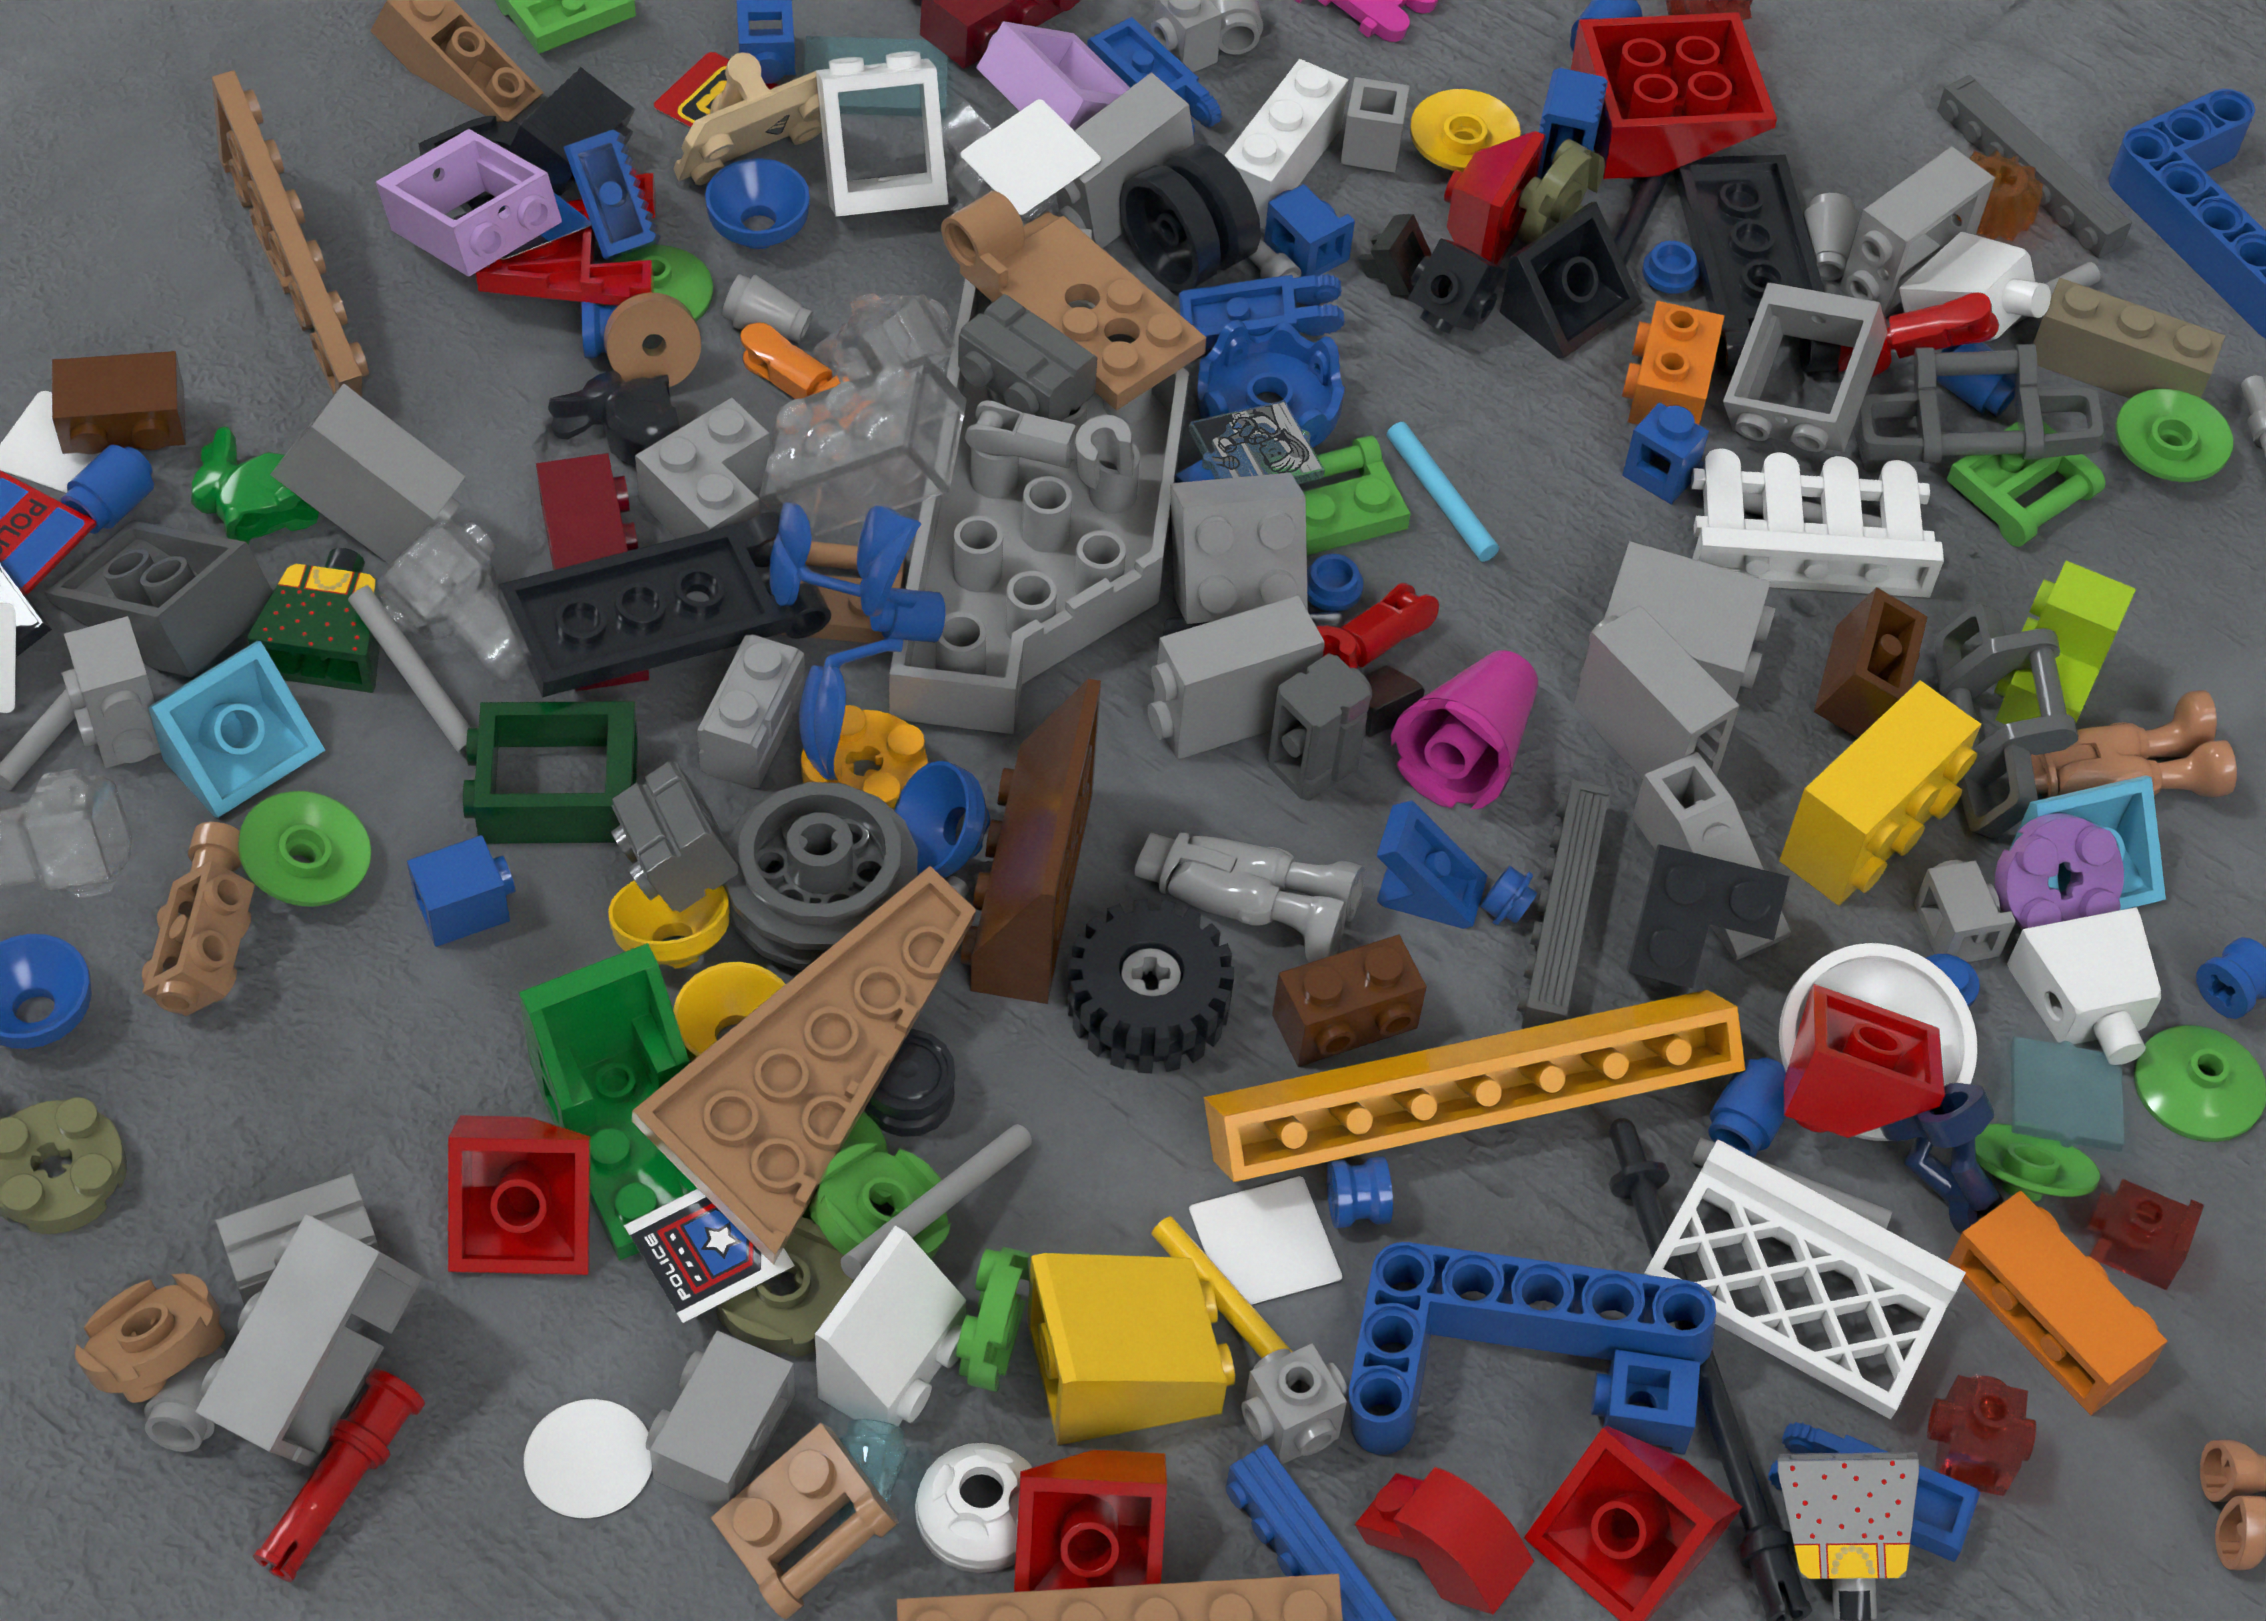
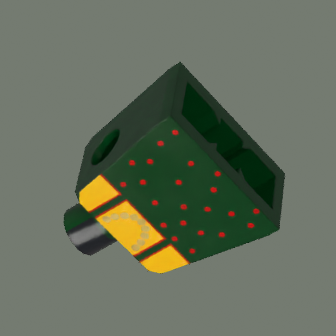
(315, 629)

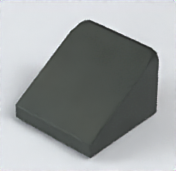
(1390, 698)

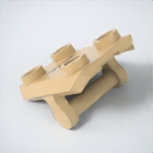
(748, 119)

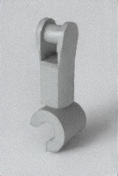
(1053, 442)

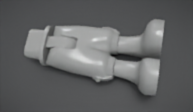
(1247, 884)

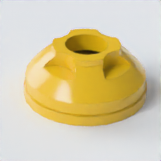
(642, 921)
(718, 999)

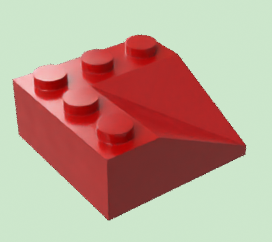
(1672, 89)

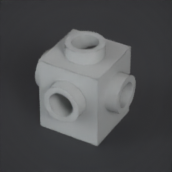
(1295, 1402)

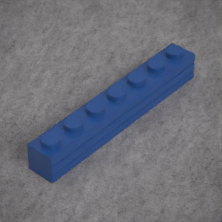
(1298, 1533)

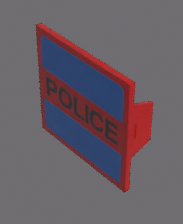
(36, 531)

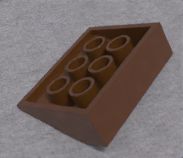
(1035, 854)

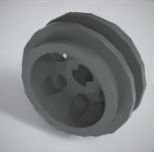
(823, 841)

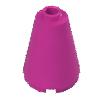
(1467, 731)

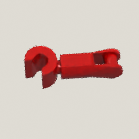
(1939, 326)
(1381, 626)

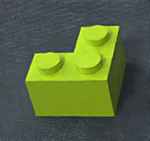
(2085, 616)

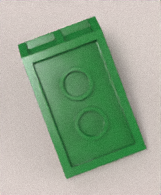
(598, 1052)

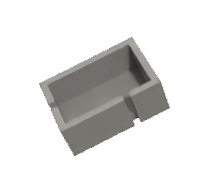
(294, 1357)

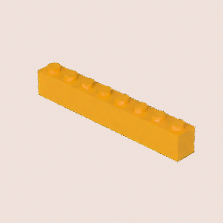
(1473, 1084)

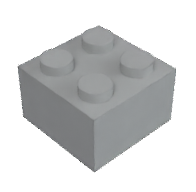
(1237, 544)

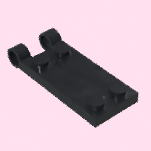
(1744, 234)
(635, 608)

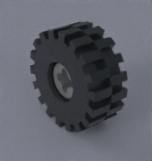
(1141, 1023)

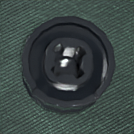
(916, 1088)

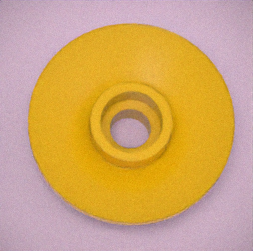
(1458, 123)

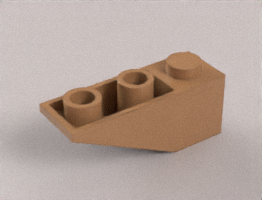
(455, 55)

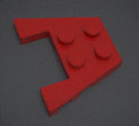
(567, 267)

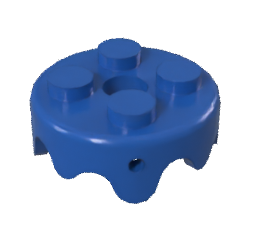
(1274, 362)

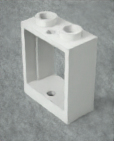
(892, 191)

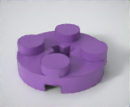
(2036, 855)

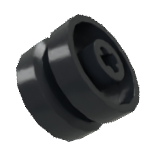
(1190, 217)

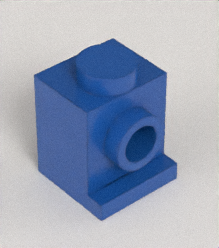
(770, 46)
(1308, 231)
(1673, 437)
(1661, 1383)

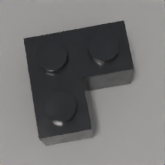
(1686, 897)

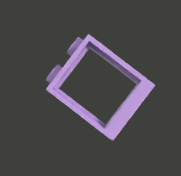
(1049, 66)
(467, 168)

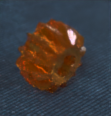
(2013, 197)

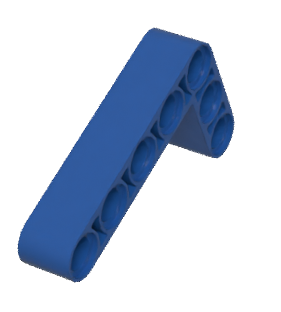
(2166, 184)
(1505, 1320)

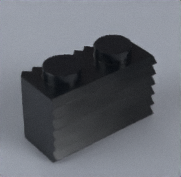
(571, 114)

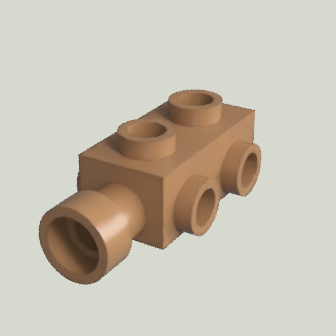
(204, 940)

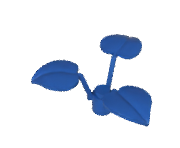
(892, 611)

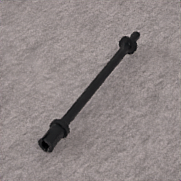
(1765, 1547)

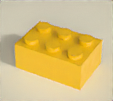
(1881, 794)

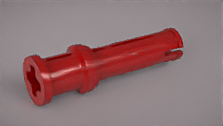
(357, 1445)

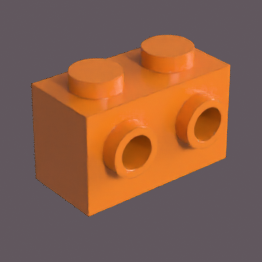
(1676, 360)

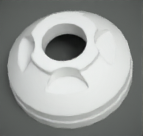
(967, 1535)

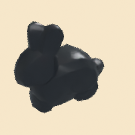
(631, 412)

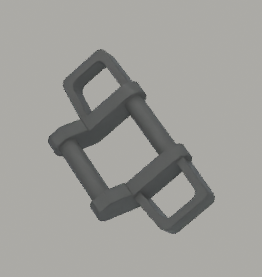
(2029, 404)
(2013, 744)

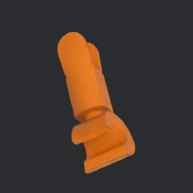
(782, 363)

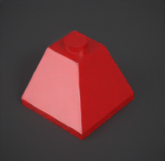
(1488, 193)
(1860, 1066)
(518, 1197)
(1091, 1521)
(1631, 1523)

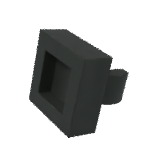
(1396, 254)

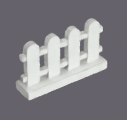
(1812, 555)

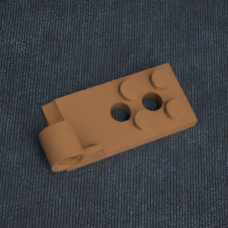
(1057, 264)

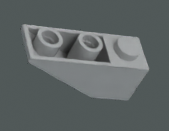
(1692, 811)

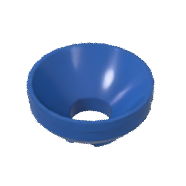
(757, 189)
(932, 808)
(41, 968)

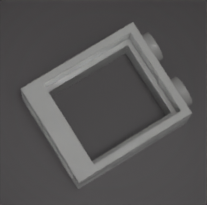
(1913, 225)
(1812, 317)

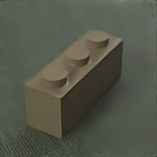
(2123, 344)

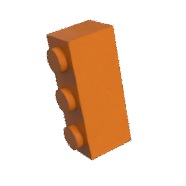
(2057, 1302)

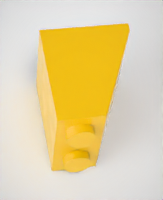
(1124, 1343)

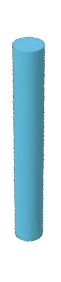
(1442, 491)

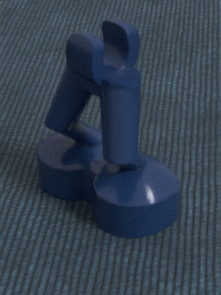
(1954, 1124)

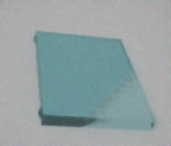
(879, 101)

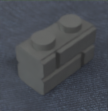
(1026, 361)
(1319, 726)
(671, 838)

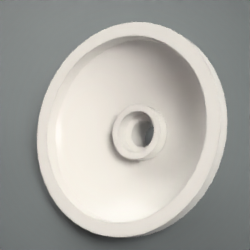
(1896, 982)

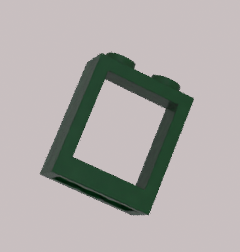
(549, 815)

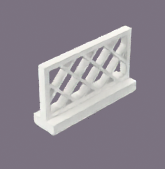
(1822, 1240)

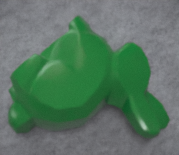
(246, 493)

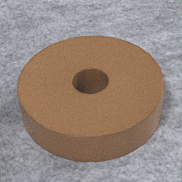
(650, 315)

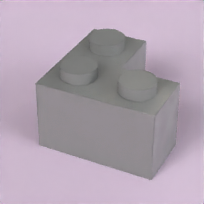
(705, 472)

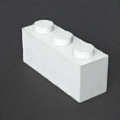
(1289, 133)

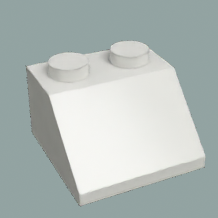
(889, 1335)

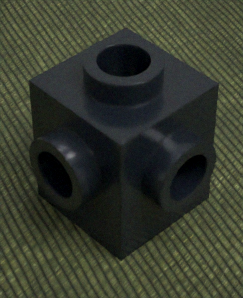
(1455, 287)

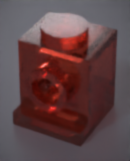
(2143, 1232)

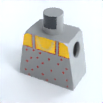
(1851, 1521)

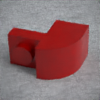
(1454, 1535)

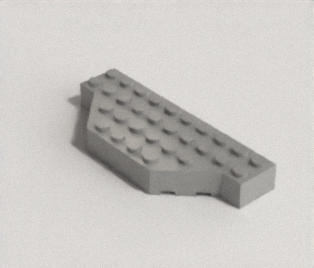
(1033, 555)

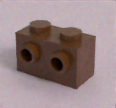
(118, 402)
(1870, 662)
(1348, 1000)

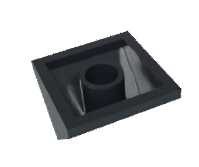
(1569, 284)

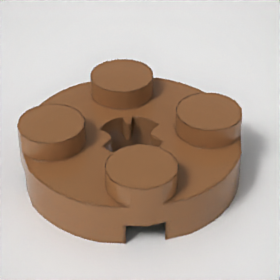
(149, 1336)

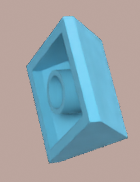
(233, 730)
(2130, 815)

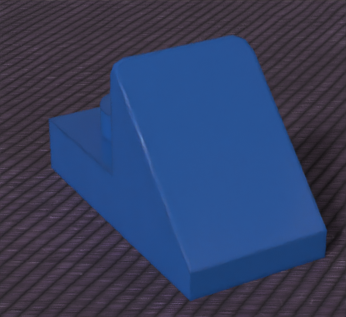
(1427, 870)

